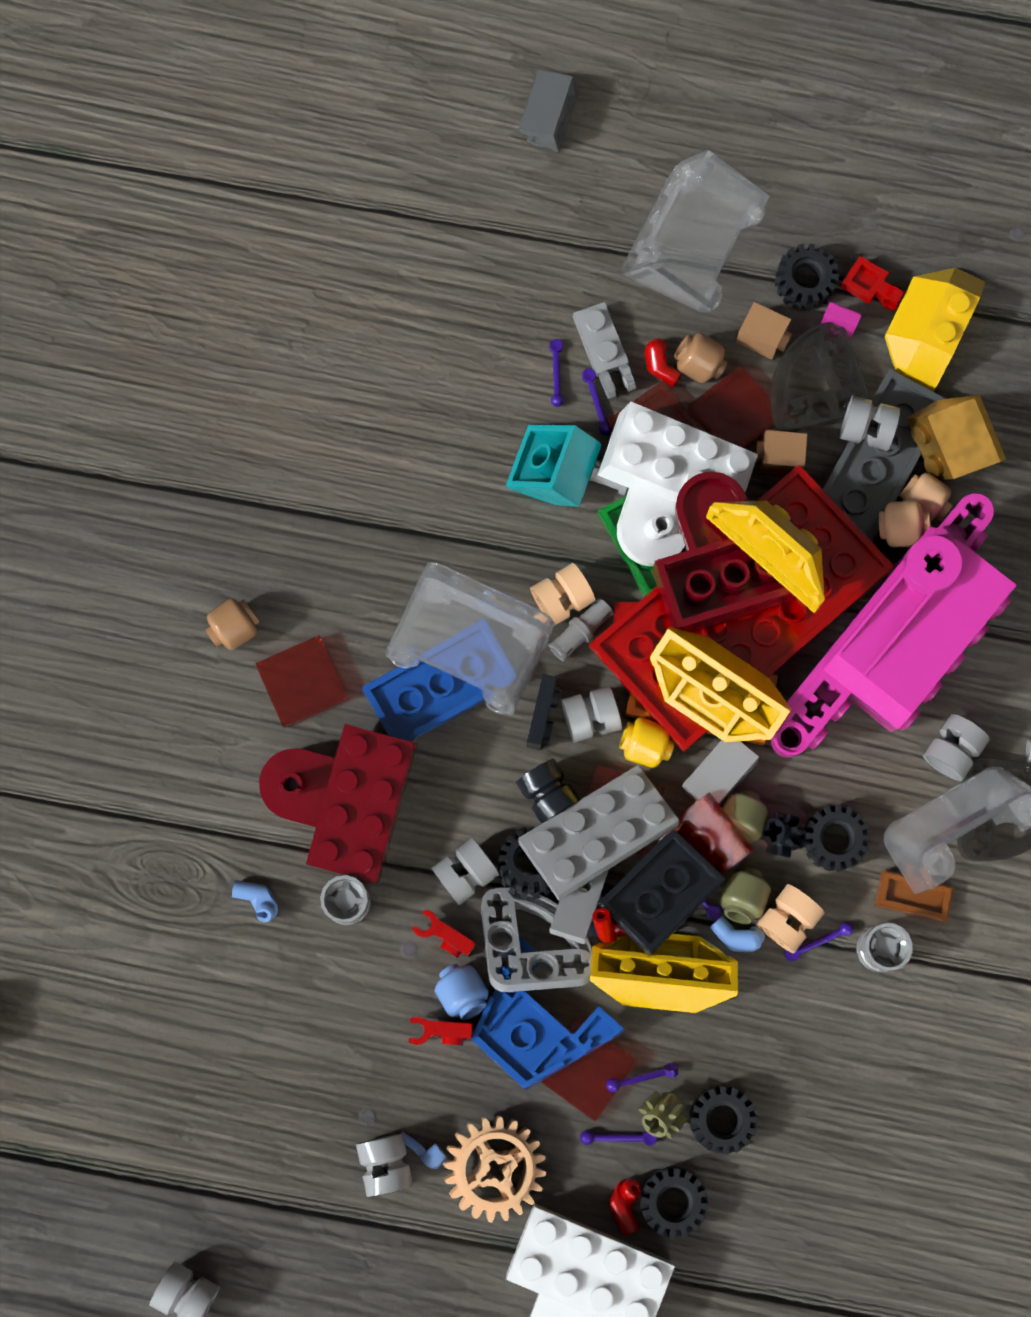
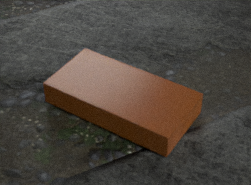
(897, 895)

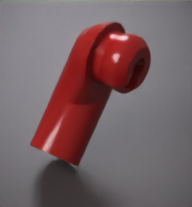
(657, 362)
(605, 927)

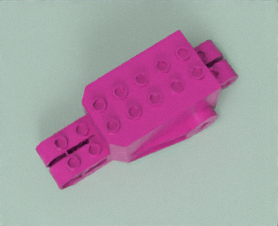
(906, 632)

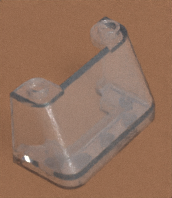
(694, 231)
(472, 635)
(921, 837)

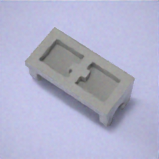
(721, 771)

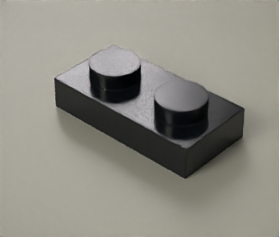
(547, 697)

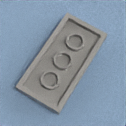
(598, 832)

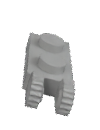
(603, 347)

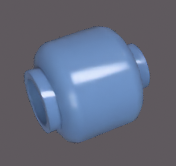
(461, 991)

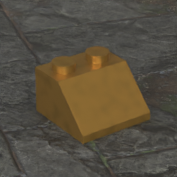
(955, 437)

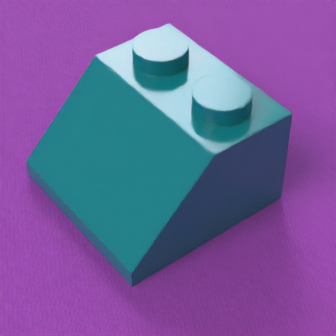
(554, 464)

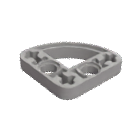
(521, 963)

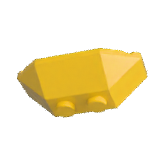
(931, 323)
(775, 545)
(717, 688)
(678, 976)

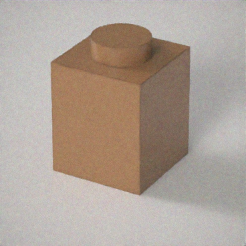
(764, 331)
(781, 452)

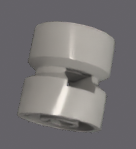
(857, 421)
(591, 714)
(957, 746)
(477, 865)
(345, 900)
(884, 947)
(382, 1151)
(183, 1294)

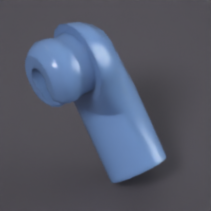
(260, 897)
(738, 940)

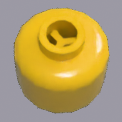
(646, 743)

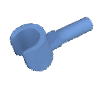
(431, 1158)

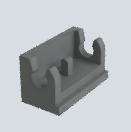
(549, 110)

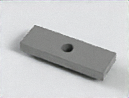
(576, 910)

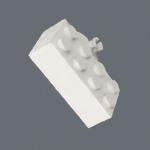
(654, 461)
(585, 1270)

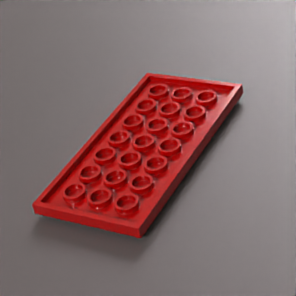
(763, 637)

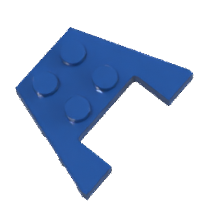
(530, 1040)

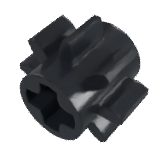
(782, 834)

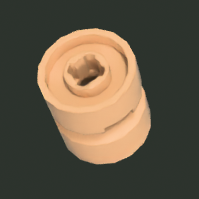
(563, 594)
(797, 907)

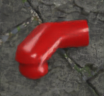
(622, 1203)

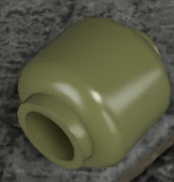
(746, 813)
(745, 896)

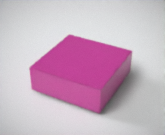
(842, 316)

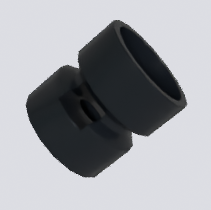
(546, 789)

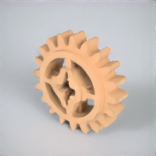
(511, 1196)

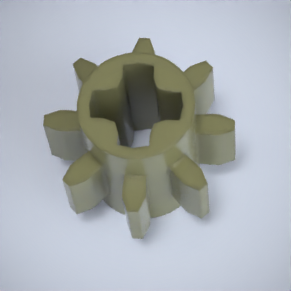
(662, 1114)

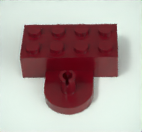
(714, 575)
(345, 797)

